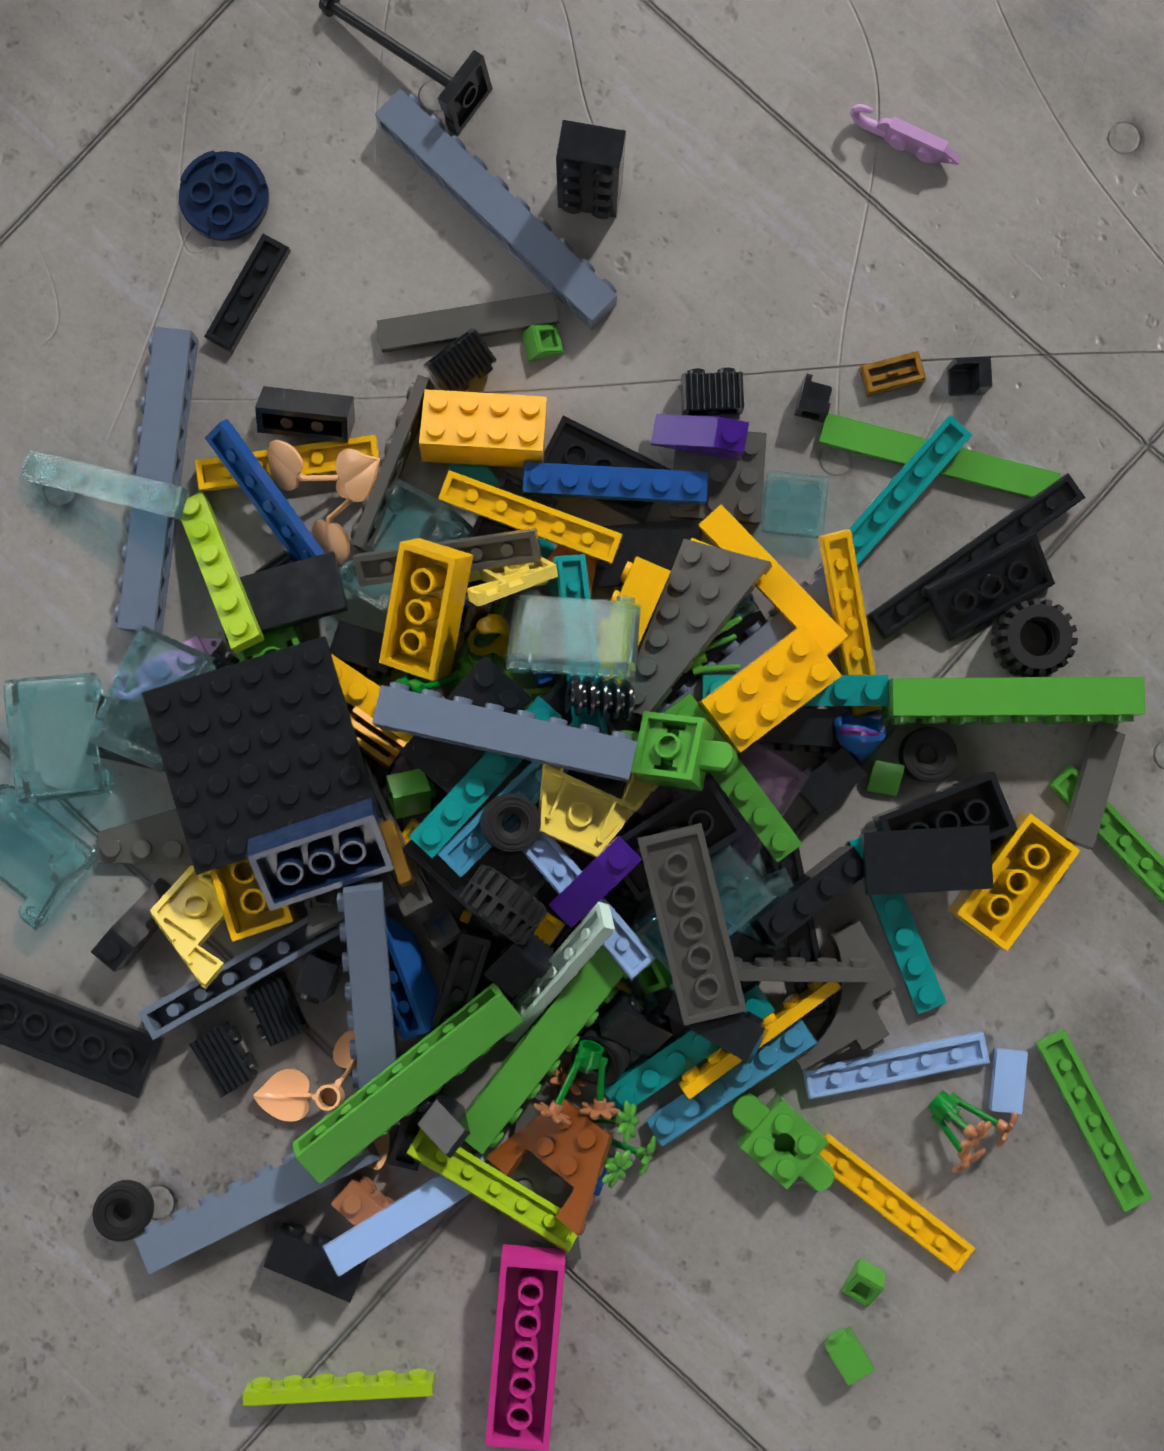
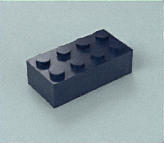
(319, 854)

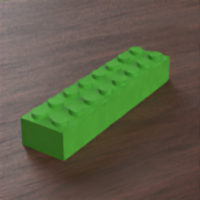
(1014, 698)

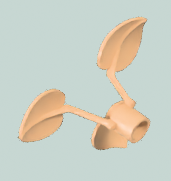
(354, 482)
(288, 1098)

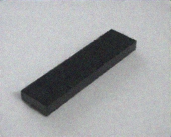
(247, 293)

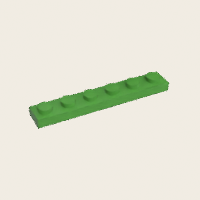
(747, 794)
(1093, 1120)

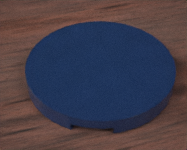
(223, 195)

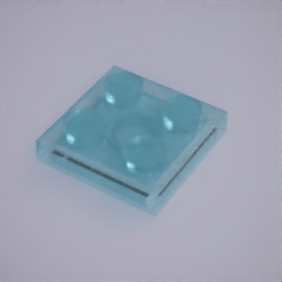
(795, 504)

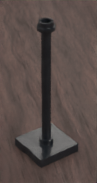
(462, 92)

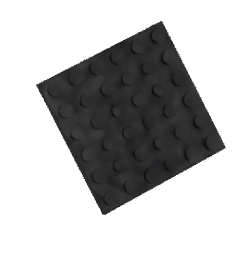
(257, 749)

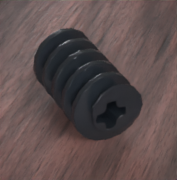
(600, 695)

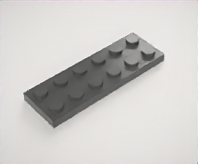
(692, 924)

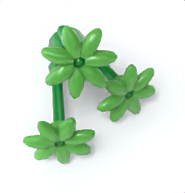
(615, 1166)

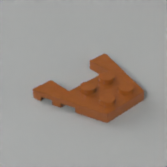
(571, 1151)

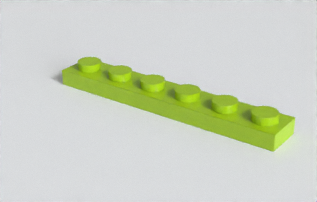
(220, 574)
(494, 1189)
(343, 1388)

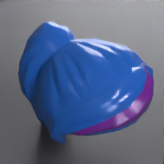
(860, 735)

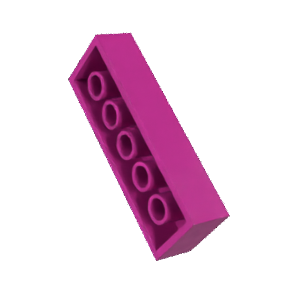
(525, 1347)

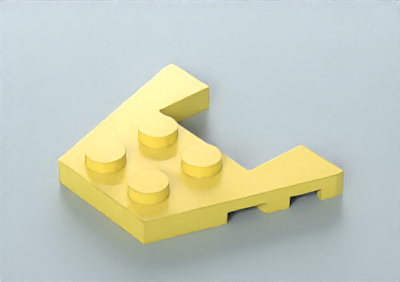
(509, 580)
(583, 814)
(188, 918)

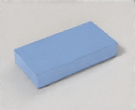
(1008, 1080)

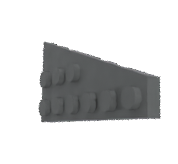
(692, 611)
(537, 1178)

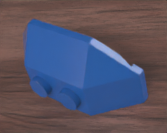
(411, 982)

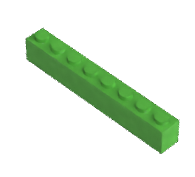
(539, 1050)
(406, 1083)

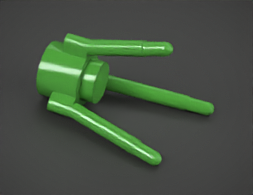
(697, 667)

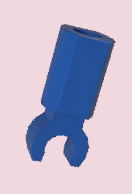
(544, 679)

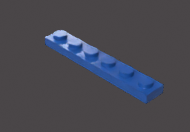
(615, 483)
(262, 492)

